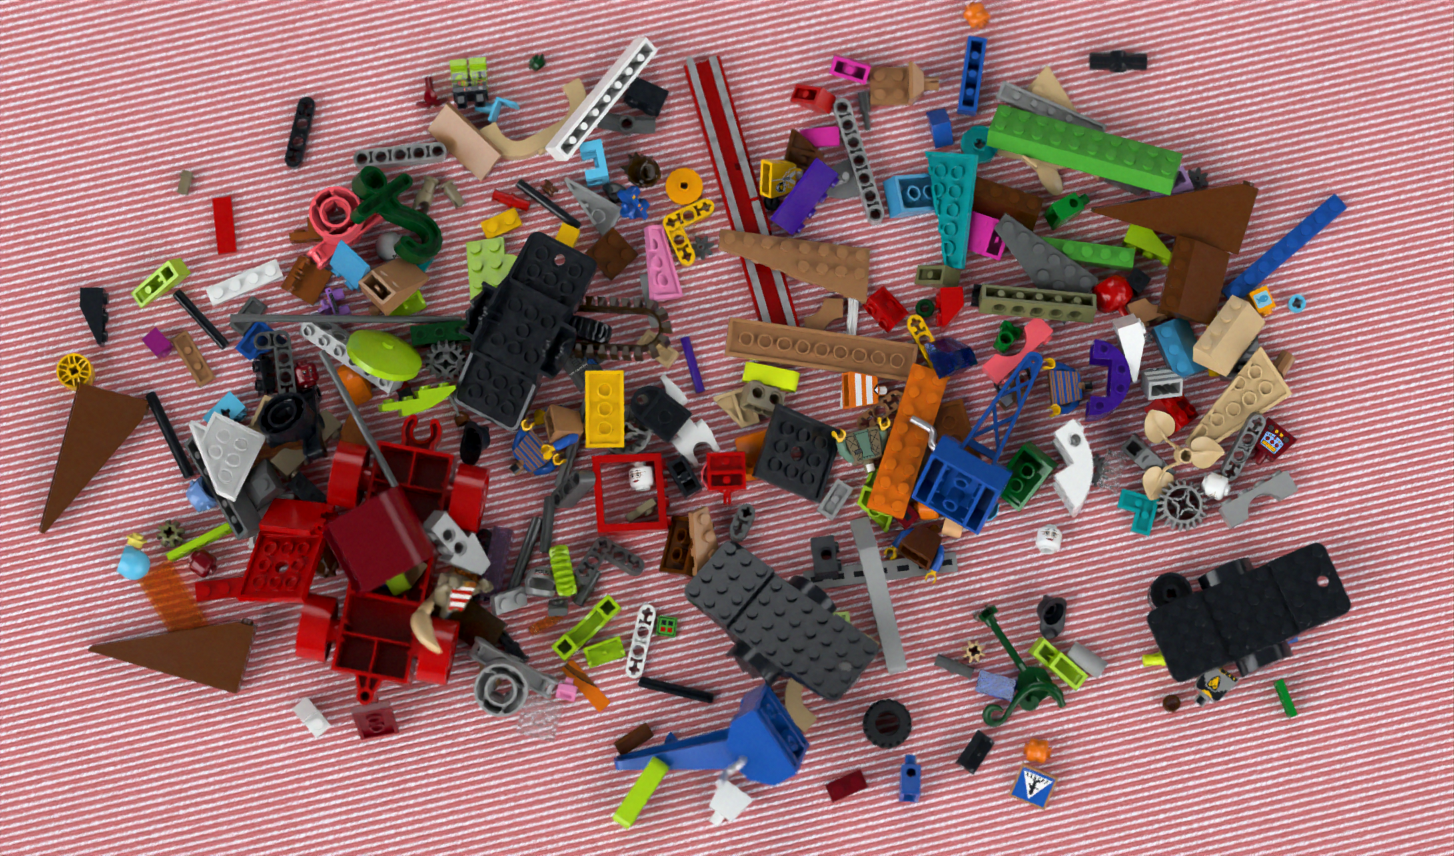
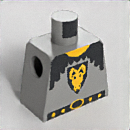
(1213, 686)

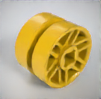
(72, 363)

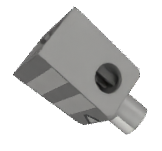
(1161, 383)

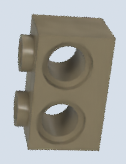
(762, 403)

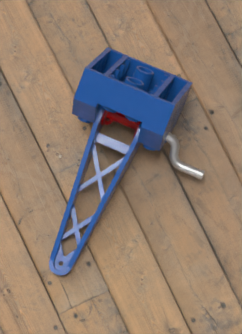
(960, 483)
(758, 743)

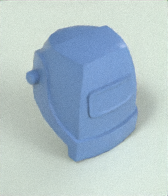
(200, 495)

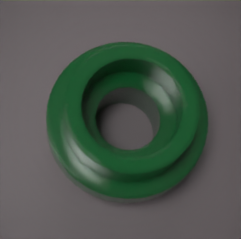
(925, 302)

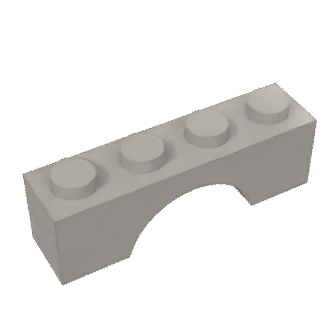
(1278, 487)

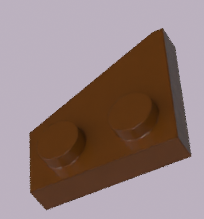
(801, 151)

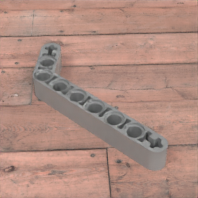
(879, 595)

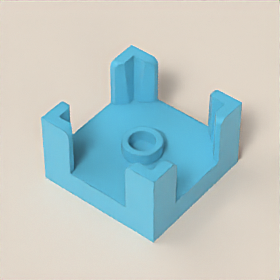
(594, 150)

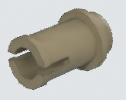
(185, 182)

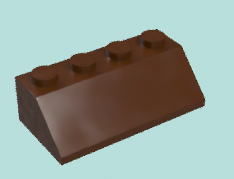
(996, 199)

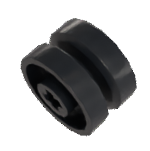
(1167, 582)

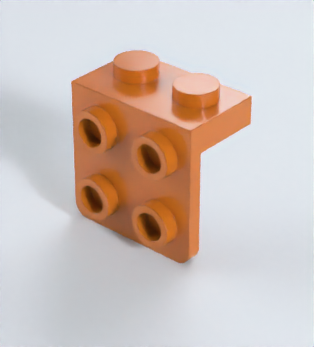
(751, 446)

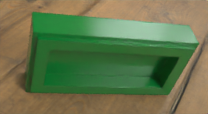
(1285, 698)

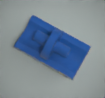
(631, 205)

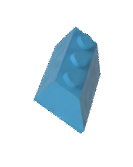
(1176, 344)

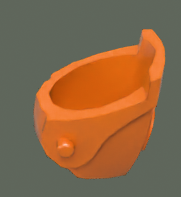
(356, 385)

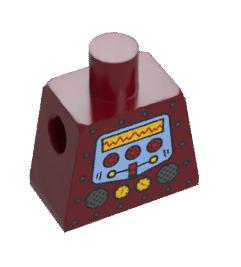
(1272, 442)

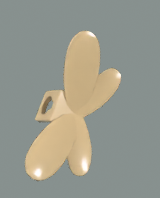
(1046, 171)

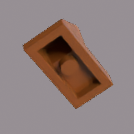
(302, 236)

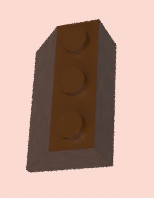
(677, 550)

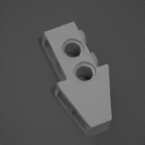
(467, 553)

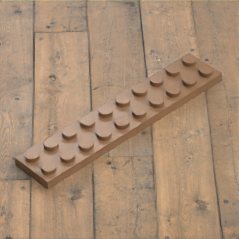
(819, 349)

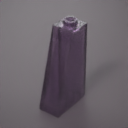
(499, 556)

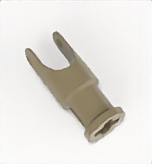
(426, 193)

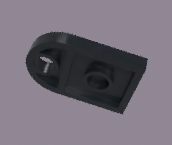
(660, 413)

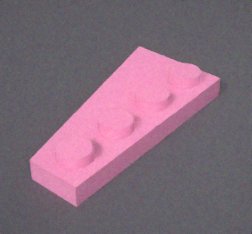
(661, 270)

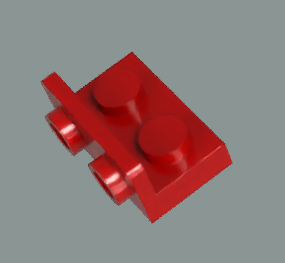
(885, 309)

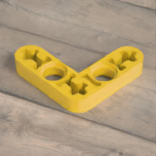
(678, 229)

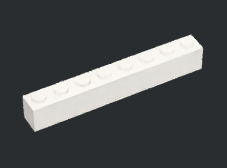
(601, 99)

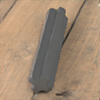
(547, 526)

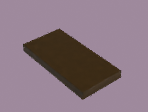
(476, 622)

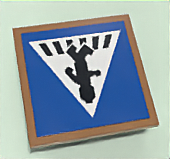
(1033, 786)

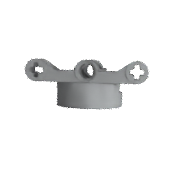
(508, 666)

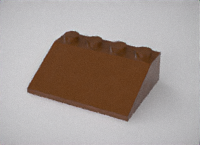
(1193, 281)

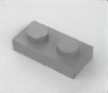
(834, 499)
(508, 600)

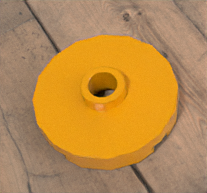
(684, 196)

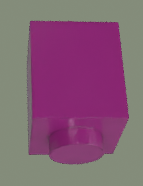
(158, 343)

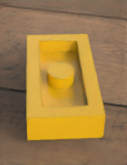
(501, 224)

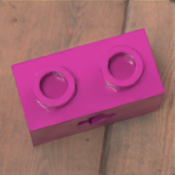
(849, 68)

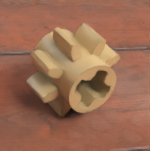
(968, 653)

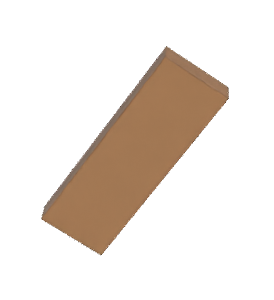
(193, 358)

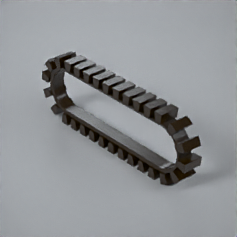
(660, 316)

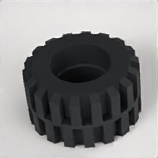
(899, 711)

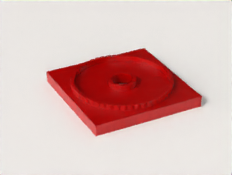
(271, 552)

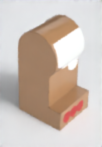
(1009, 400)

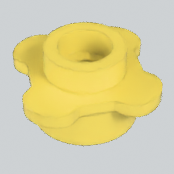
(136, 540)

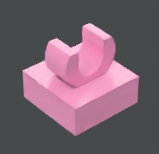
(566, 691)

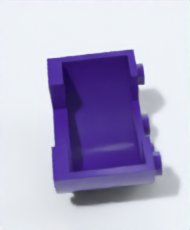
(1118, 380)

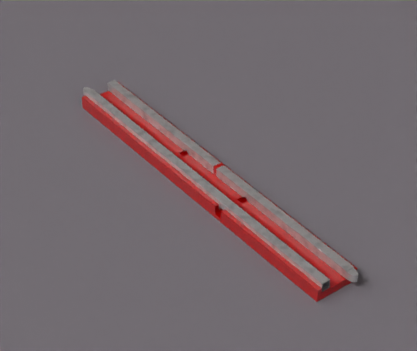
(737, 184)

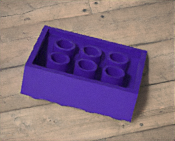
(805, 197)

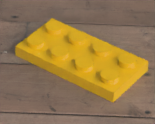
(604, 409)

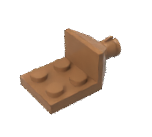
(899, 85)

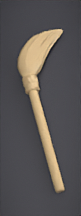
(422, 623)

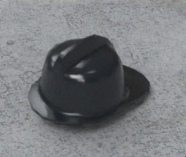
(474, 441)
(1052, 616)

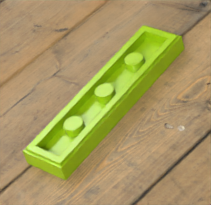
(199, 542)

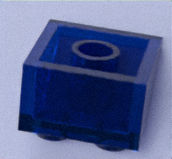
(950, 357)

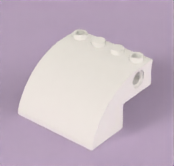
(1075, 480)

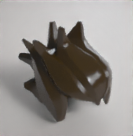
(642, 171)

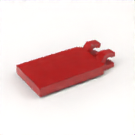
(297, 516)

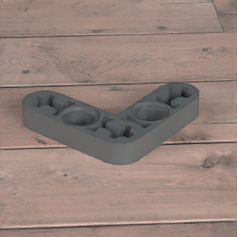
(607, 554)

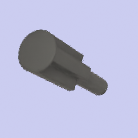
(865, 107)

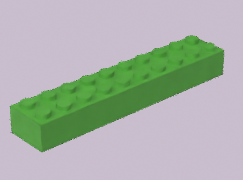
(1084, 149)

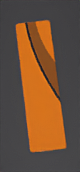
(586, 685)

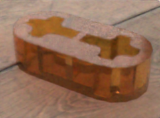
(544, 624)

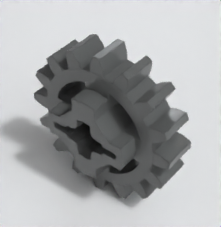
(437, 355)

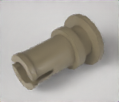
(452, 192)

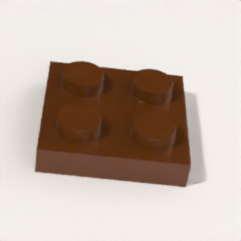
(612, 253)

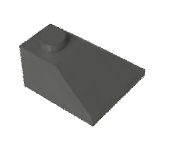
(263, 484)

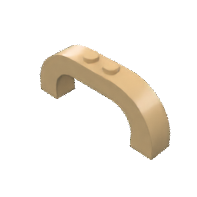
(535, 144)
(794, 705)

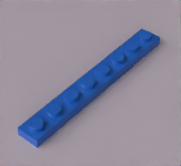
(1285, 248)

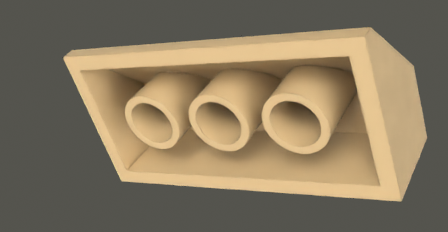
(1228, 336)

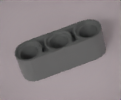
(572, 489)

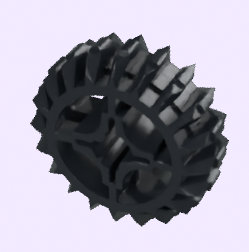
(591, 330)

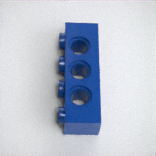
(971, 76)

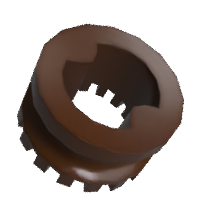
(548, 188)
(1177, 706)

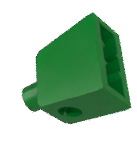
(1065, 209)

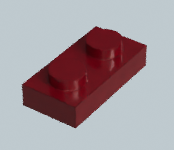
(846, 785)

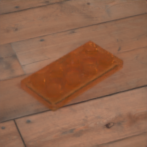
(172, 598)

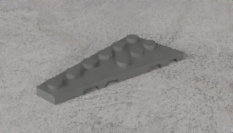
(1042, 261)

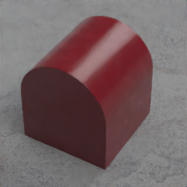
(378, 540)

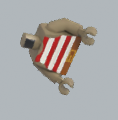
(455, 591)

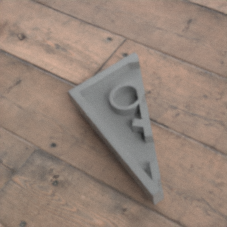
(601, 211)

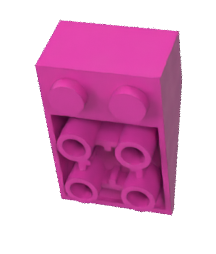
(983, 236)

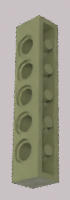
(1037, 303)

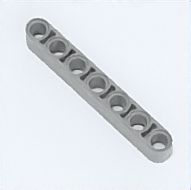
(858, 152)

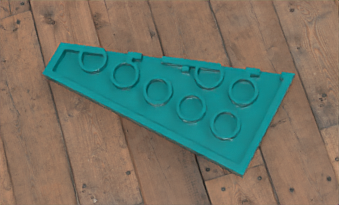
(953, 193)

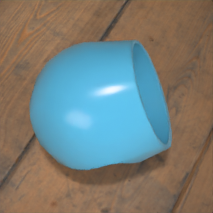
(133, 563)

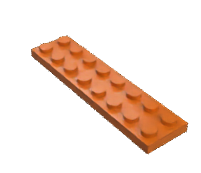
(906, 442)

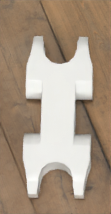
(690, 434)

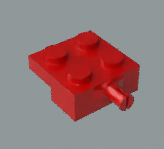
(726, 473)

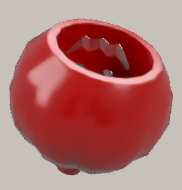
(1113, 295)

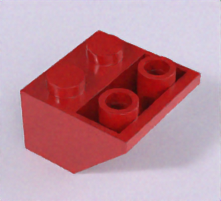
(950, 304)
(1178, 408)

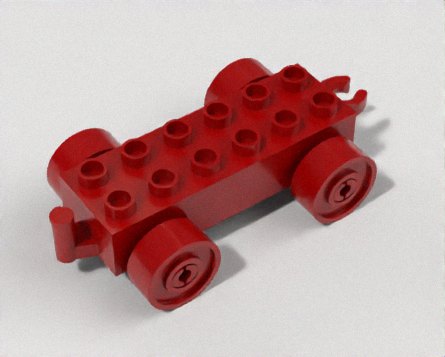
(375, 630)

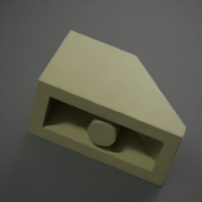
(937, 276)

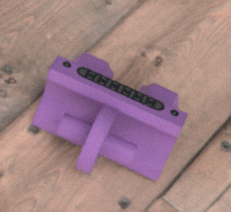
(334, 296)

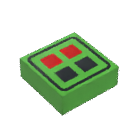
(666, 626)

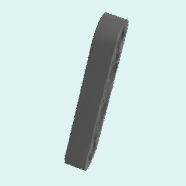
(1240, 445)

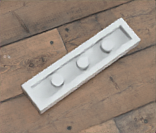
(244, 283)

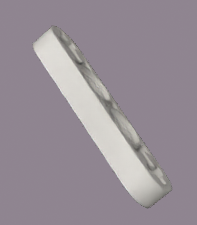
(639, 641)

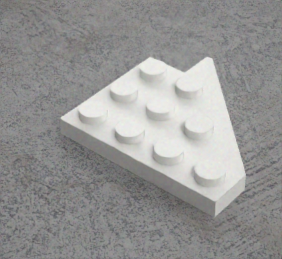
(227, 452)

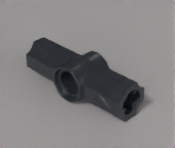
(1118, 61)

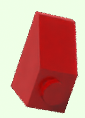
(813, 98)

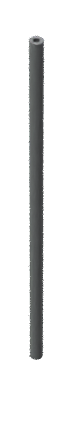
(341, 318)
(358, 419)

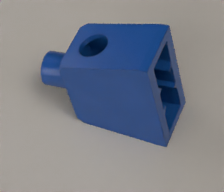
(910, 786)

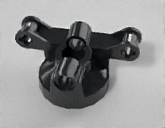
(295, 418)

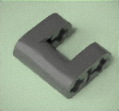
(746, 523)

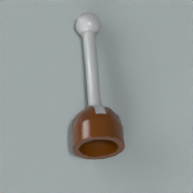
(461, 417)

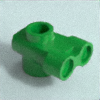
(1008, 334)

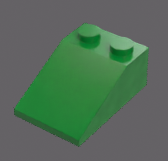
(1030, 471)

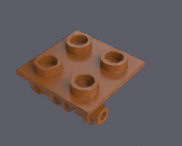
(306, 280)

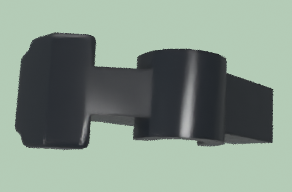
(611, 191)

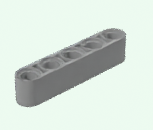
(408, 150)

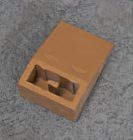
(392, 284)

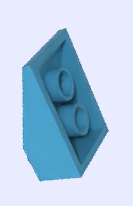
(909, 195)
(348, 266)

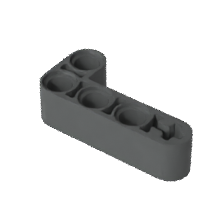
(279, 349)

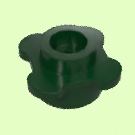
(537, 62)

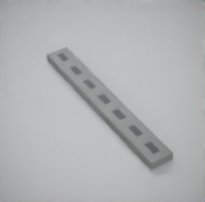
(892, 569)

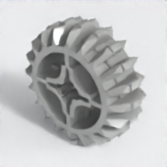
(1190, 508)

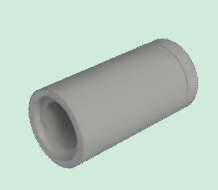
(1086, 660)

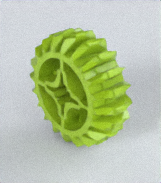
(562, 570)

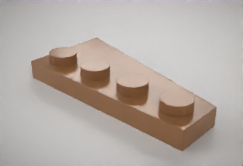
(703, 537)

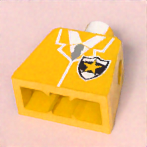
(778, 177)

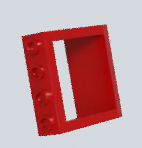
(663, 501)

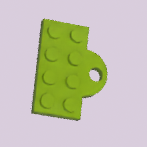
(487, 263)

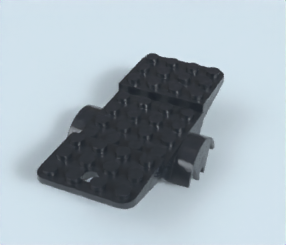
(522, 330)
(1248, 613)
(779, 623)

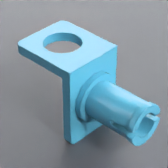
(494, 109)

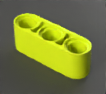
(771, 376)

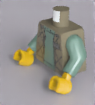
(863, 445)

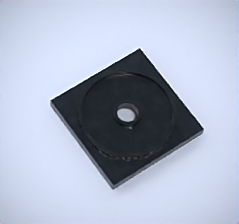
(817, 447)

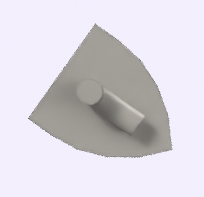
(846, 186)

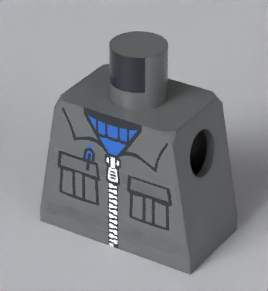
(576, 369)

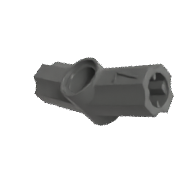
(640, 125)

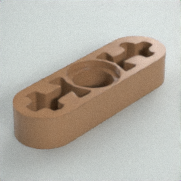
(888, 398)

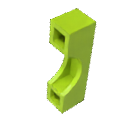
(586, 628)

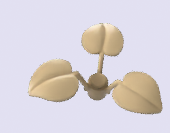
(1203, 452)

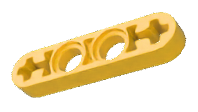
(912, 330)

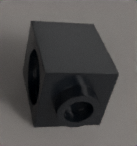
(1138, 281)

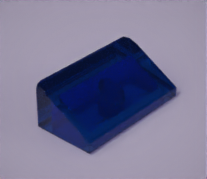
(996, 685)

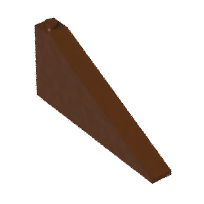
(1206, 214)
(94, 431)
(202, 654)

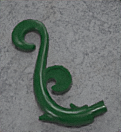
(1019, 698)

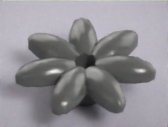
(1201, 181)
(705, 246)

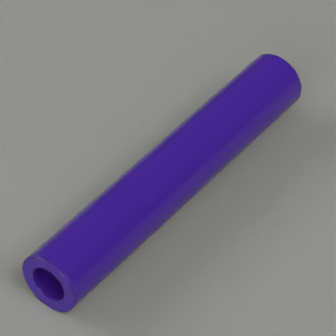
(692, 364)

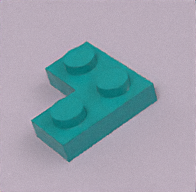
(1143, 509)

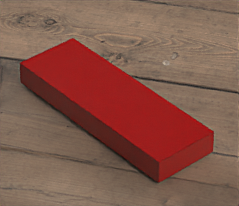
(224, 225)

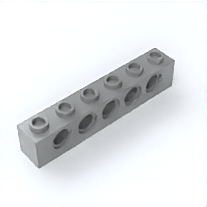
(334, 341)

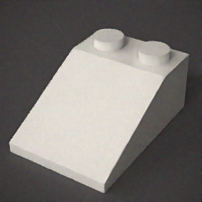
(1131, 341)

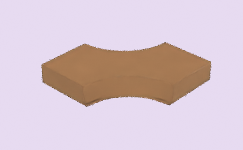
(831, 310)

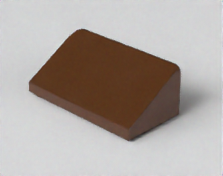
(633, 739)

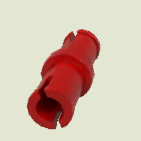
(511, 200)

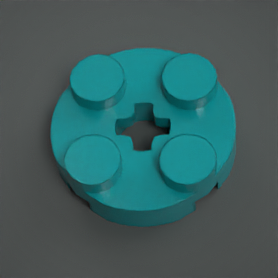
(971, 137)

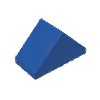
(940, 128)

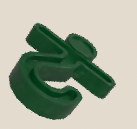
(381, 198)

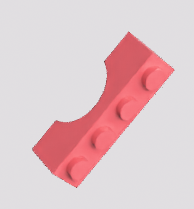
(1000, 366)

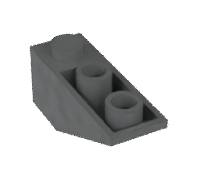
(1143, 454)

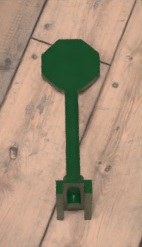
(1026, 674)

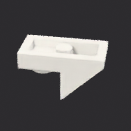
(311, 717)

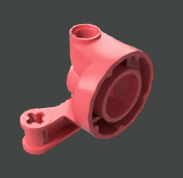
(325, 204)

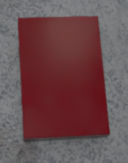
(375, 720)

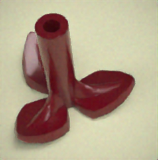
(430, 96)

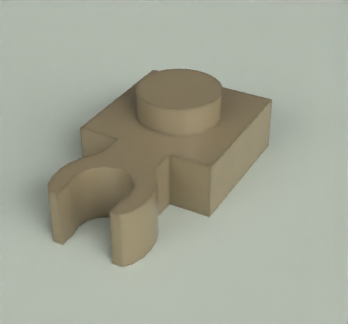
(644, 509)

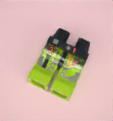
(472, 88)

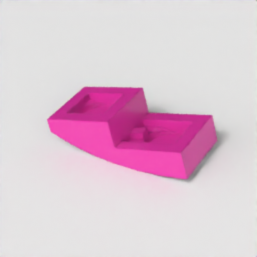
(822, 136)

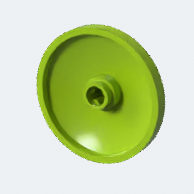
(383, 355)

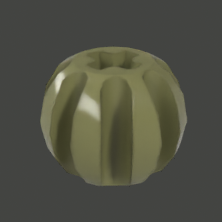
(173, 538)

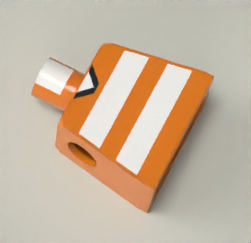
(860, 390)

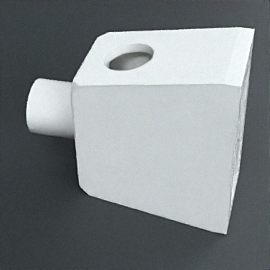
(728, 803)

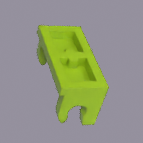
(411, 305)
(604, 652)

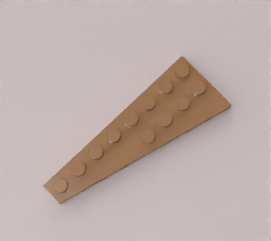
(818, 263)

